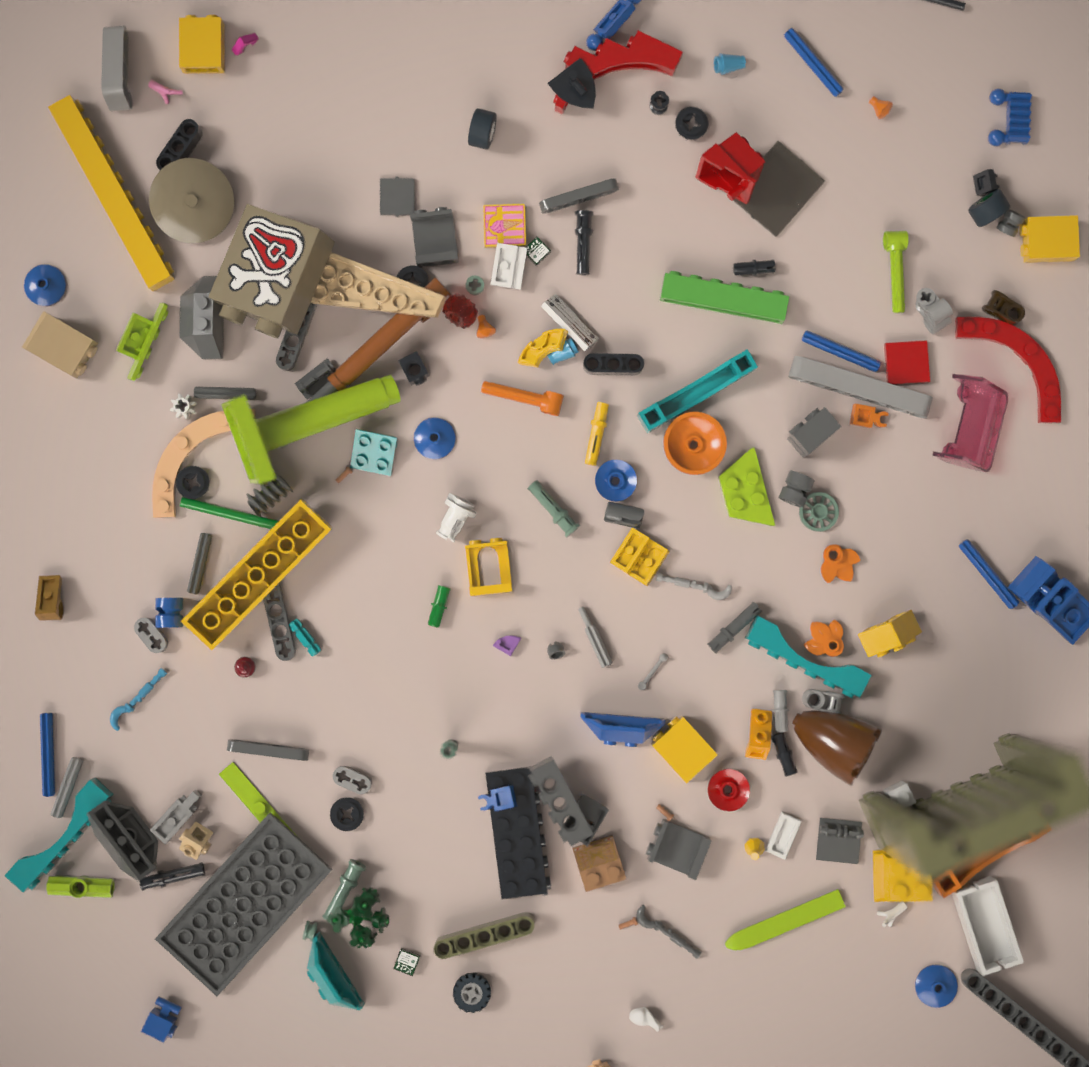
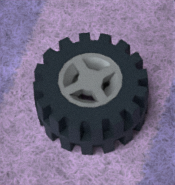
(470, 1000)

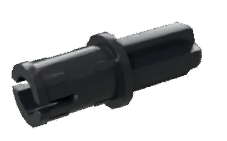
(754, 267)

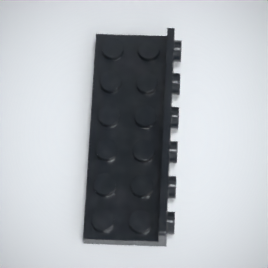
(518, 836)

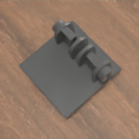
(839, 840)

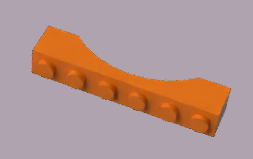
(957, 878)

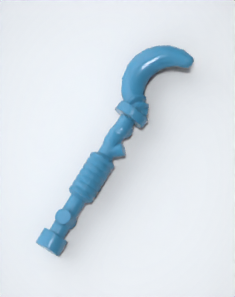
(129, 707)

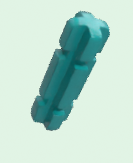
(305, 637)

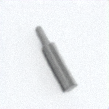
(595, 640)

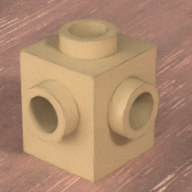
(195, 841)

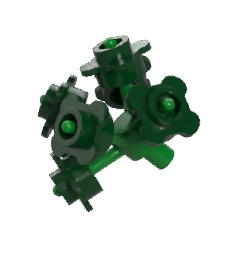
(360, 911)

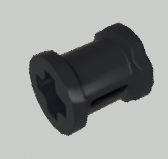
(664, 101)

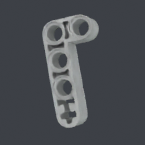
(115, 68)

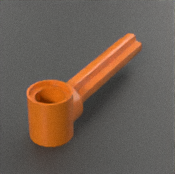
(549, 402)

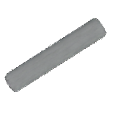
(66, 787)

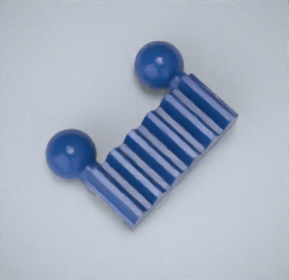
(1016, 120)

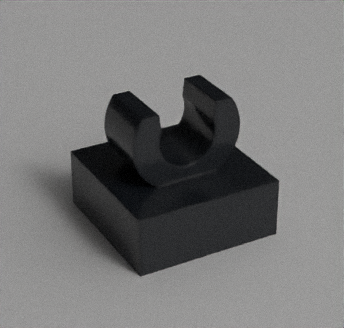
(985, 182)

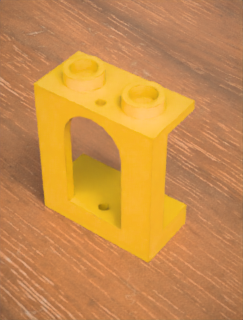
(473, 571)

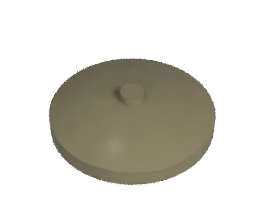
(191, 200)

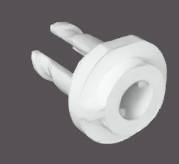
(455, 516)

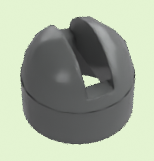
(555, 651)

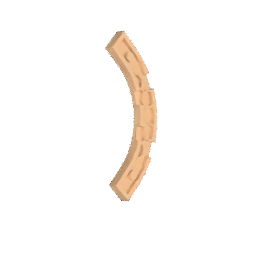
(174, 455)

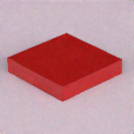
(907, 362)

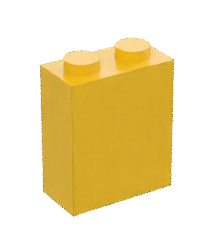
(201, 44)
(1050, 239)
(683, 748)

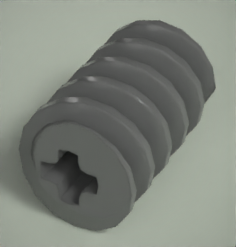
(268, 494)

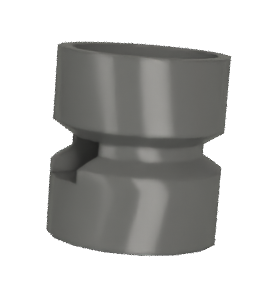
(796, 489)

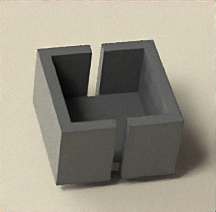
(814, 432)

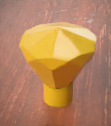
(754, 848)

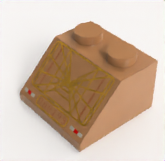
(599, 863)

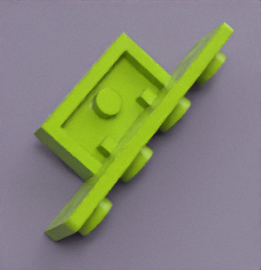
(138, 338)

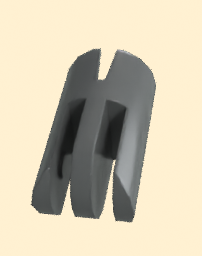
(624, 515)

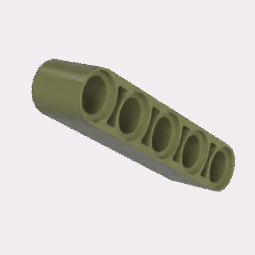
(477, 943)

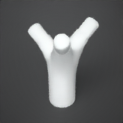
(892, 914)

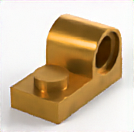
(48, 600)

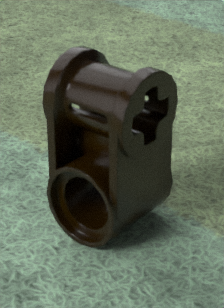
(1002, 308)

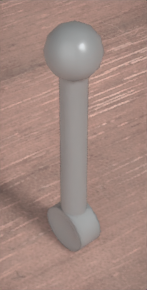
(642, 685)

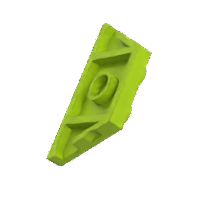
(745, 491)

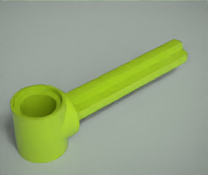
(895, 243)

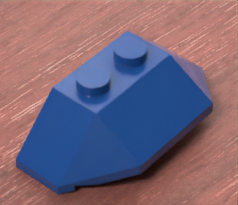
(622, 728)

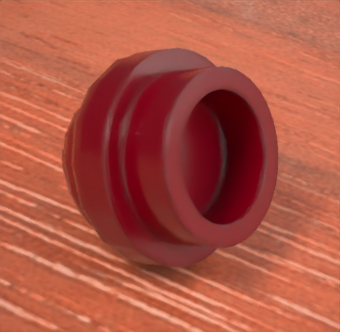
(244, 667)

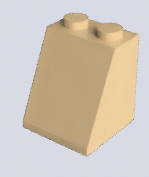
(60, 345)

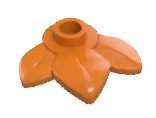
(840, 566)
(823, 636)

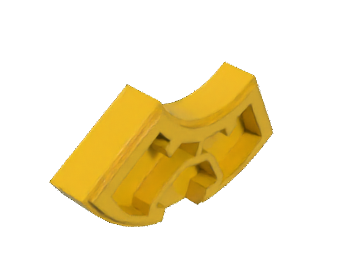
(548, 342)

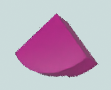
(244, 41)

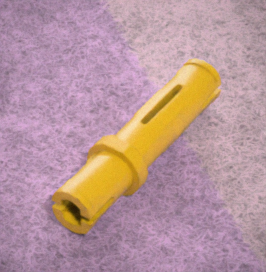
(598, 425)

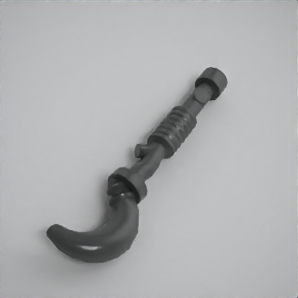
(657, 925)

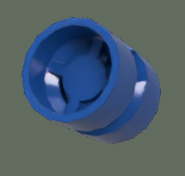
(168, 612)

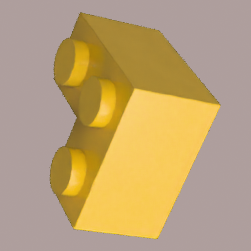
(891, 634)

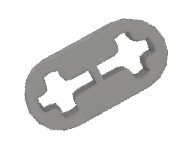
(146, 638)
(354, 775)

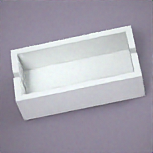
(987, 926)

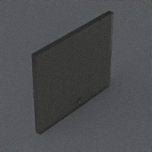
(781, 189)

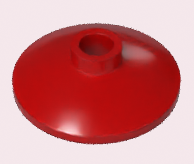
(738, 795)

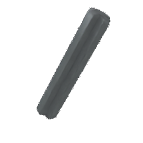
(224, 392)
(199, 563)

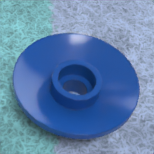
(51, 292)
(439, 448)
(623, 472)
(933, 976)

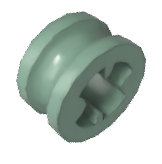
(479, 289)
(310, 930)

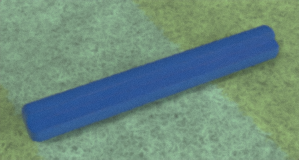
(813, 62)
(841, 351)
(988, 574)
(47, 754)

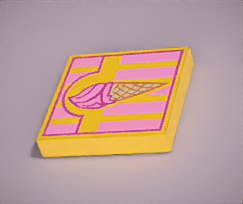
(504, 225)

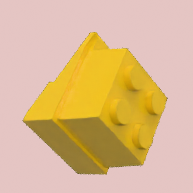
(896, 882)

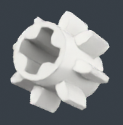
(188, 409)

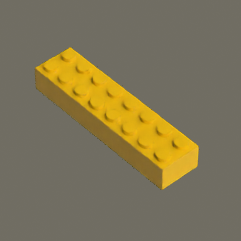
(256, 574)

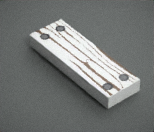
(570, 321)

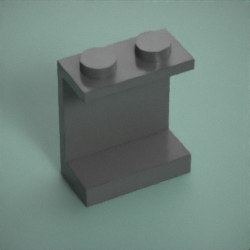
(434, 237)
(678, 848)

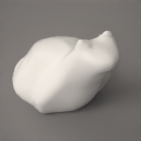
(644, 1017)

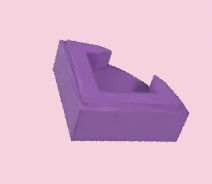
(507, 644)

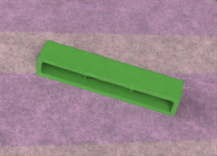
(724, 298)

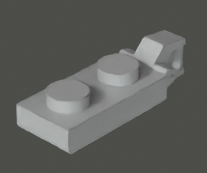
(175, 817)

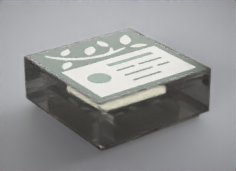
(537, 251)
(406, 962)

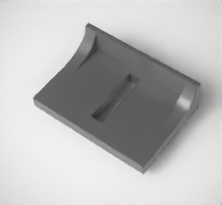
(591, 810)

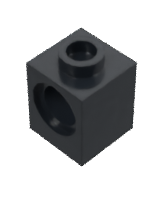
(410, 360)

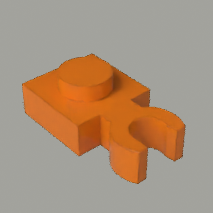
(865, 416)

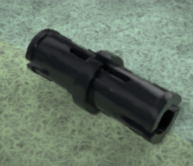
(784, 754)

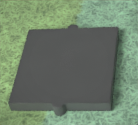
(396, 196)

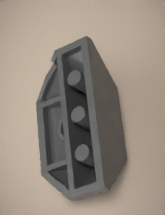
(200, 320)
(125, 838)

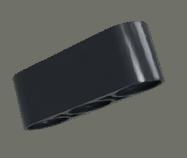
(180, 137)
(623, 360)

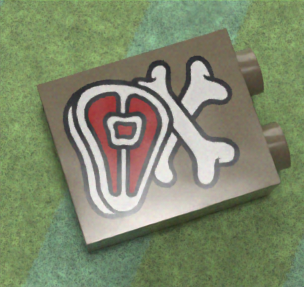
(271, 271)

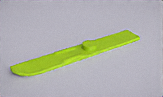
(248, 793)
(786, 921)

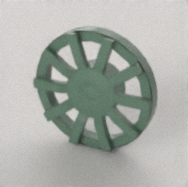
(819, 512)

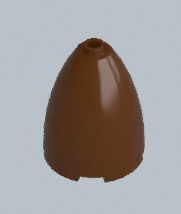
(837, 741)

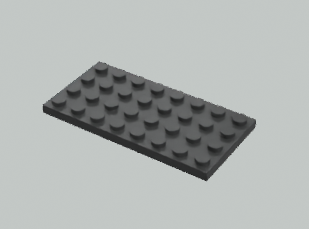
(243, 904)

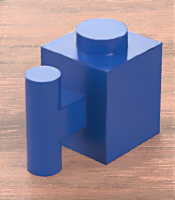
(160, 1022)

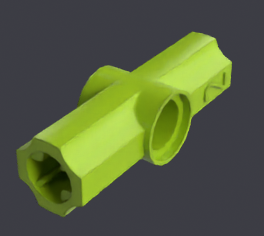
(68, 886)

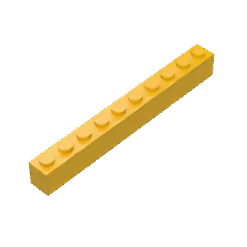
(111, 192)

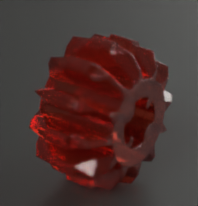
(460, 310)

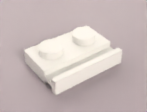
(509, 266)

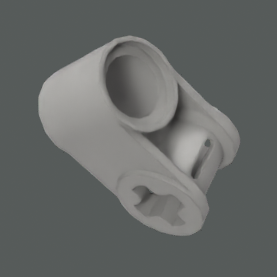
(826, 700)

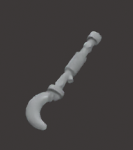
(687, 583)

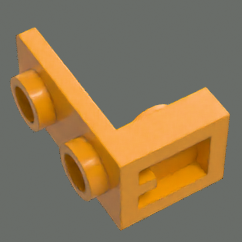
(760, 734)

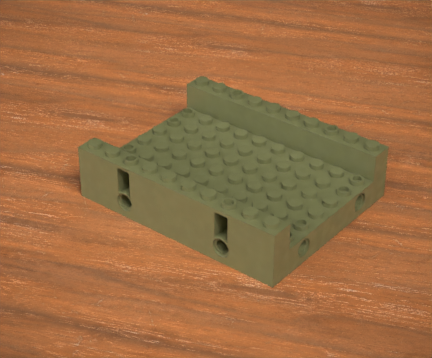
(983, 812)

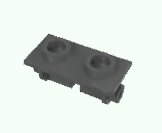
(315, 379)

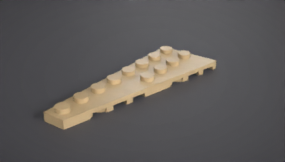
(362, 287)

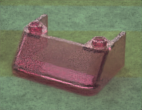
(978, 425)

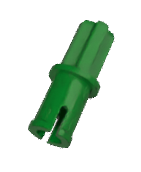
(438, 606)

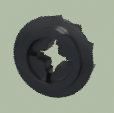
(685, 116)
(419, 274)
(190, 473)
(347, 824)

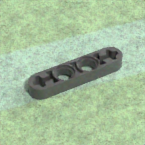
(578, 196)
(301, 337)
(279, 620)
(267, 750)

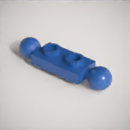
(611, 22)

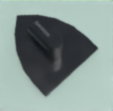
(575, 85)

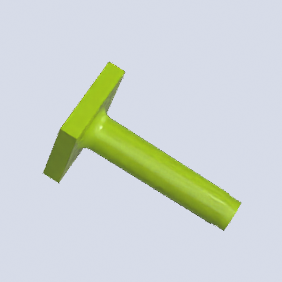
(260, 435)

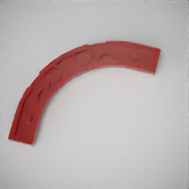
(1027, 350)

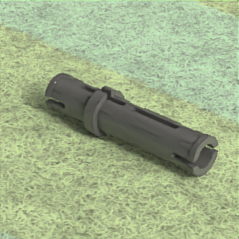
(727, 634)

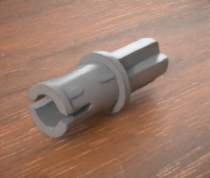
(780, 710)

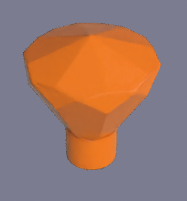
(881, 107)
(484, 329)

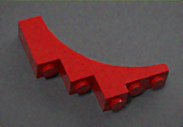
(642, 53)

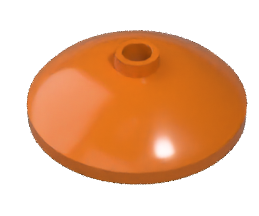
(709, 438)

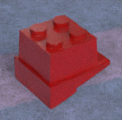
(731, 168)

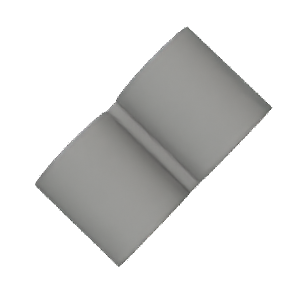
(935, 312)

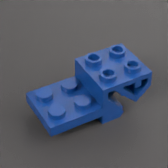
(1052, 599)

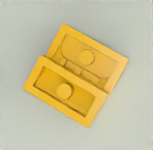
(639, 556)

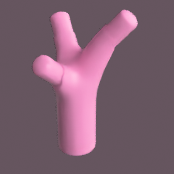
(164, 91)

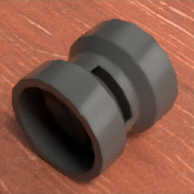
(1010, 223)

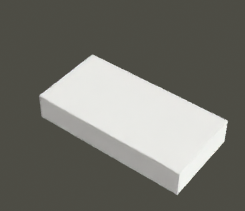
(783, 835)

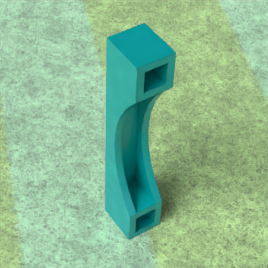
(697, 391)
(768, 636)
(29, 869)

